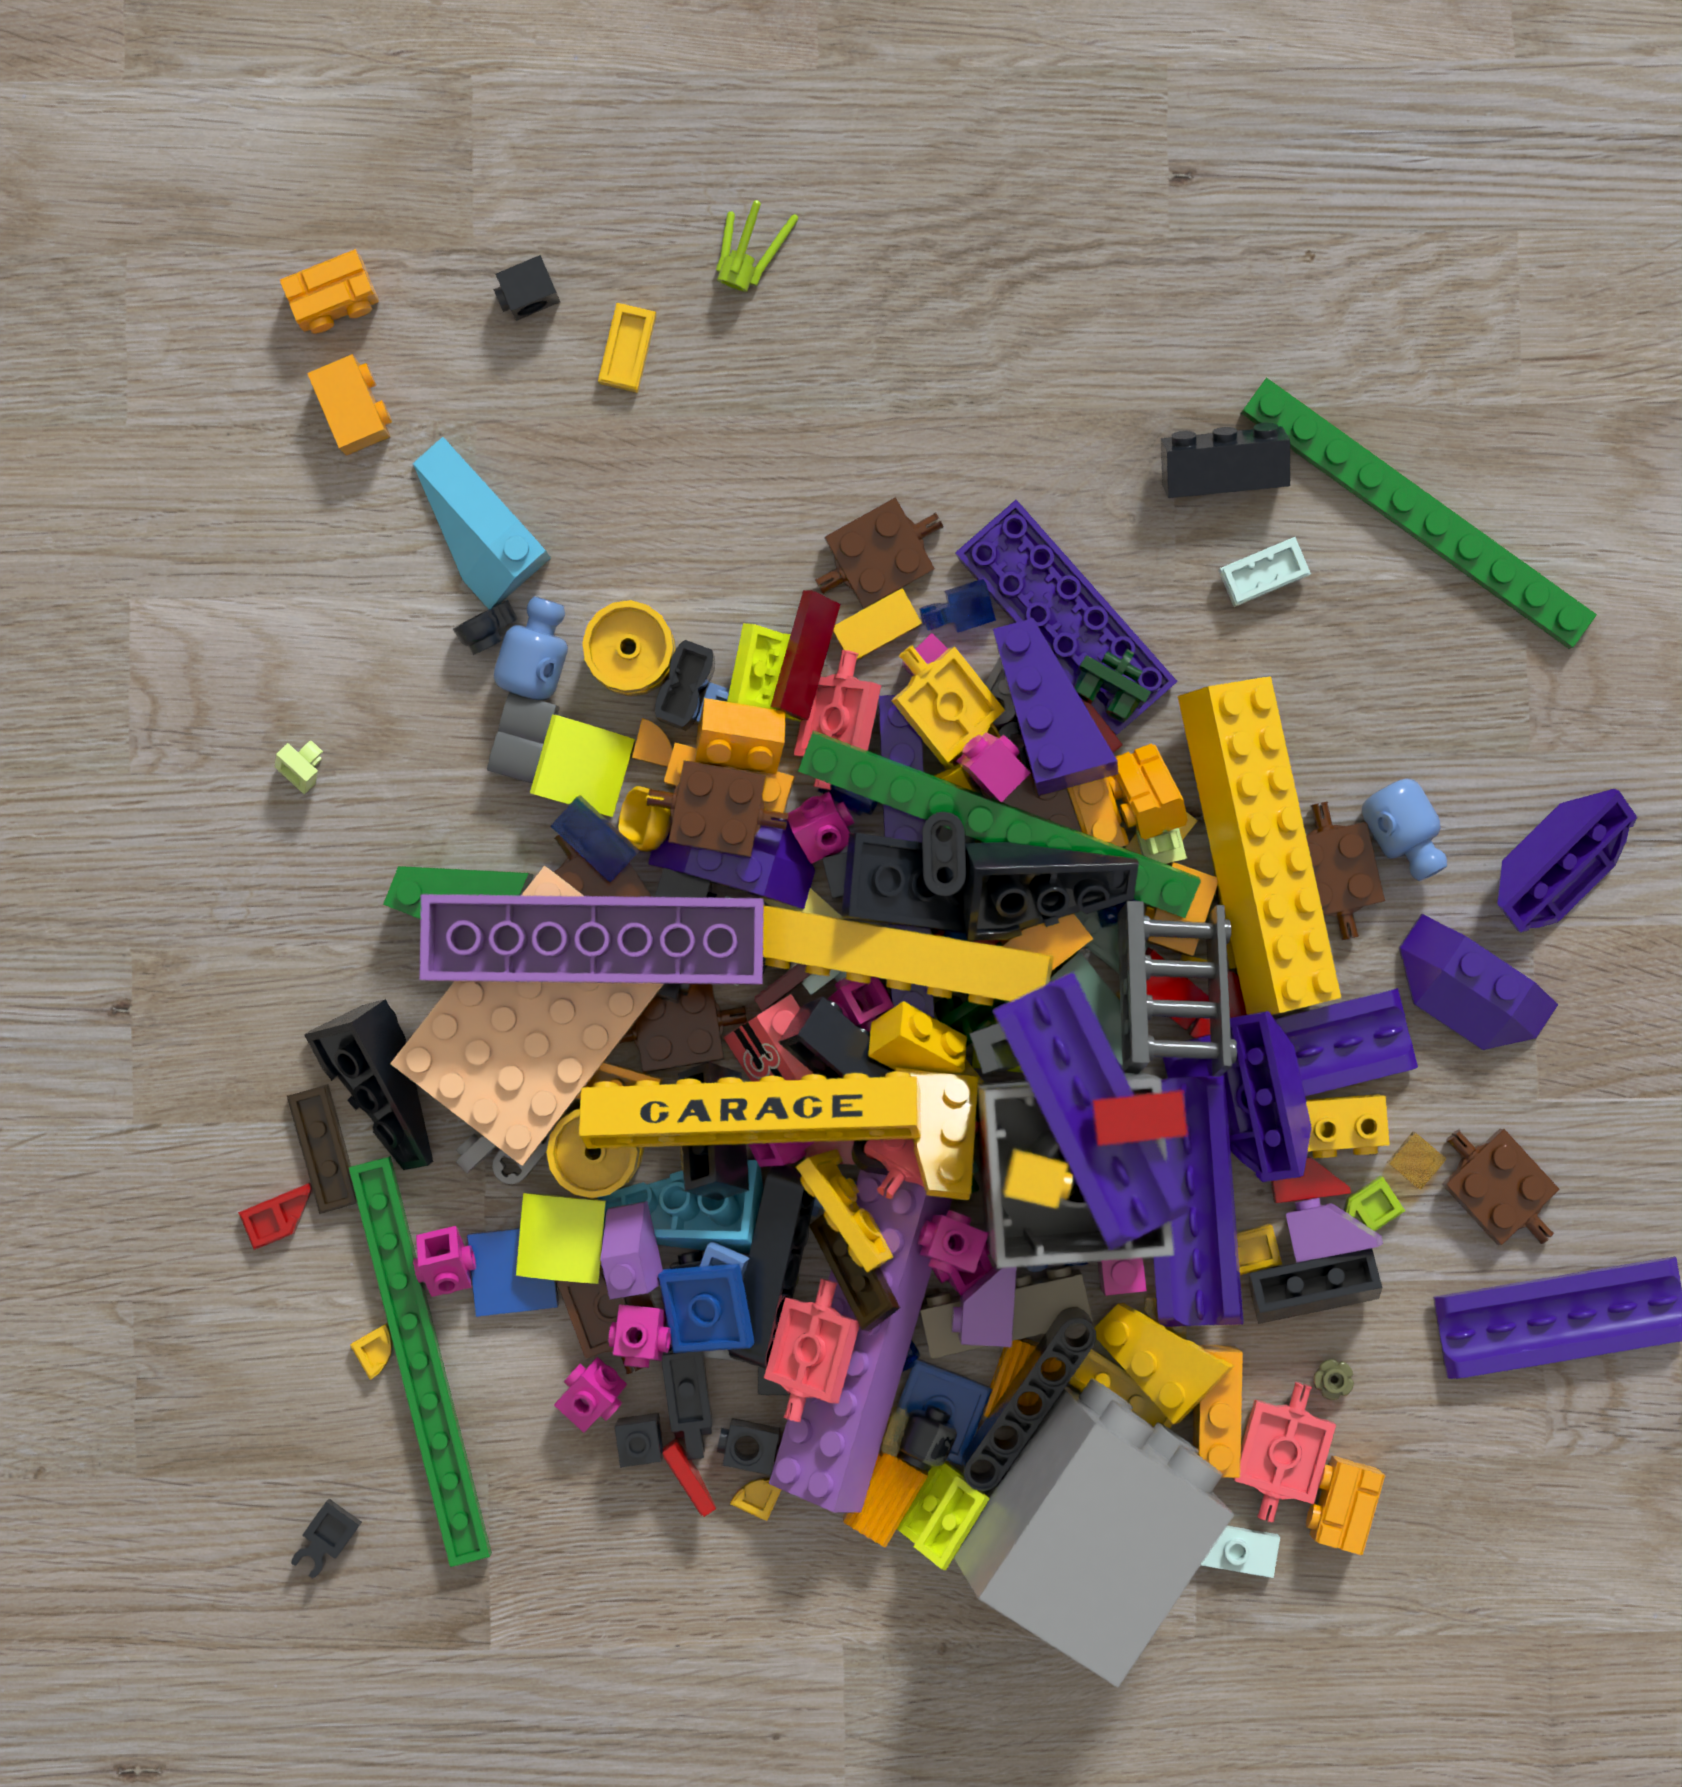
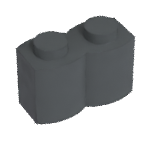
(521, 737)

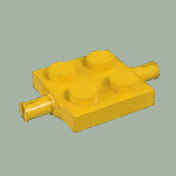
(946, 702)

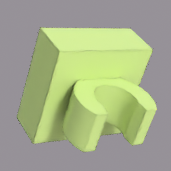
(299, 766)
(1164, 847)

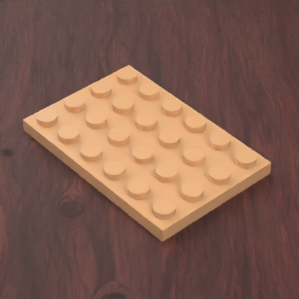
(519, 1050)

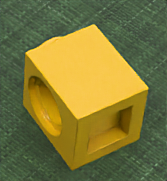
(1037, 1179)

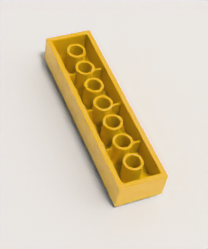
(1259, 846)

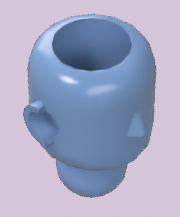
(532, 654)
(1405, 825)

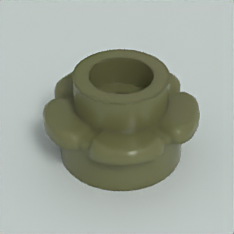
(1332, 1368)

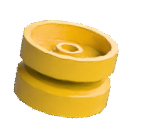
(606, 641)
(584, 1173)

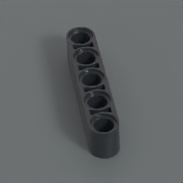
(774, 1258)
(1027, 1418)

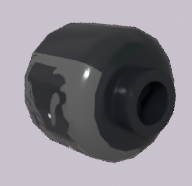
(927, 1438)

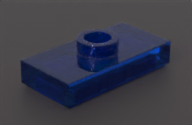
(595, 838)

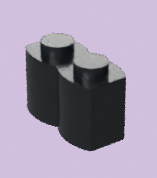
(690, 674)

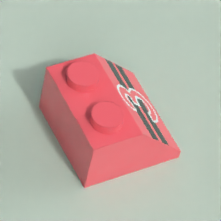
(757, 1043)

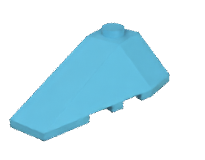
(481, 532)
(695, 1220)

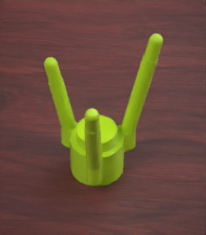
(736, 268)

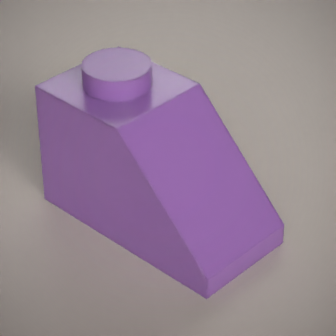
(1327, 1231)
(630, 1251)
(987, 1310)

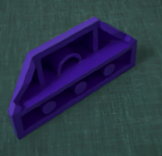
(1563, 859)
(774, 871)
(1471, 987)
(1266, 1100)

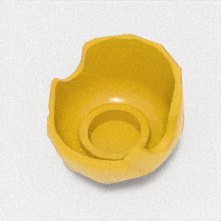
(643, 824)

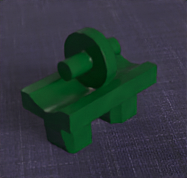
(1127, 693)
(967, 1016)

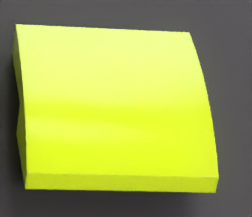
(758, 666)
(582, 762)
(560, 1238)
(942, 1514)

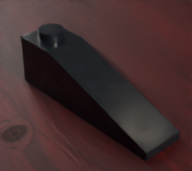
(1031, 885)
(359, 1053)

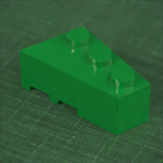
(413, 882)

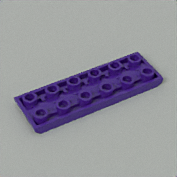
(1039, 582)
(1336, 1043)
(1066, 1069)
(1203, 1275)
(1560, 1318)

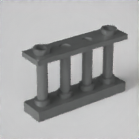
(1139, 1007)

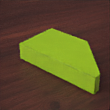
(1374, 1204)

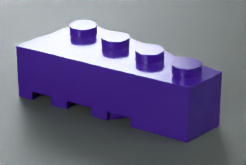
(1052, 719)

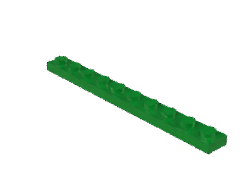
(1421, 515)
(981, 815)
(420, 1362)

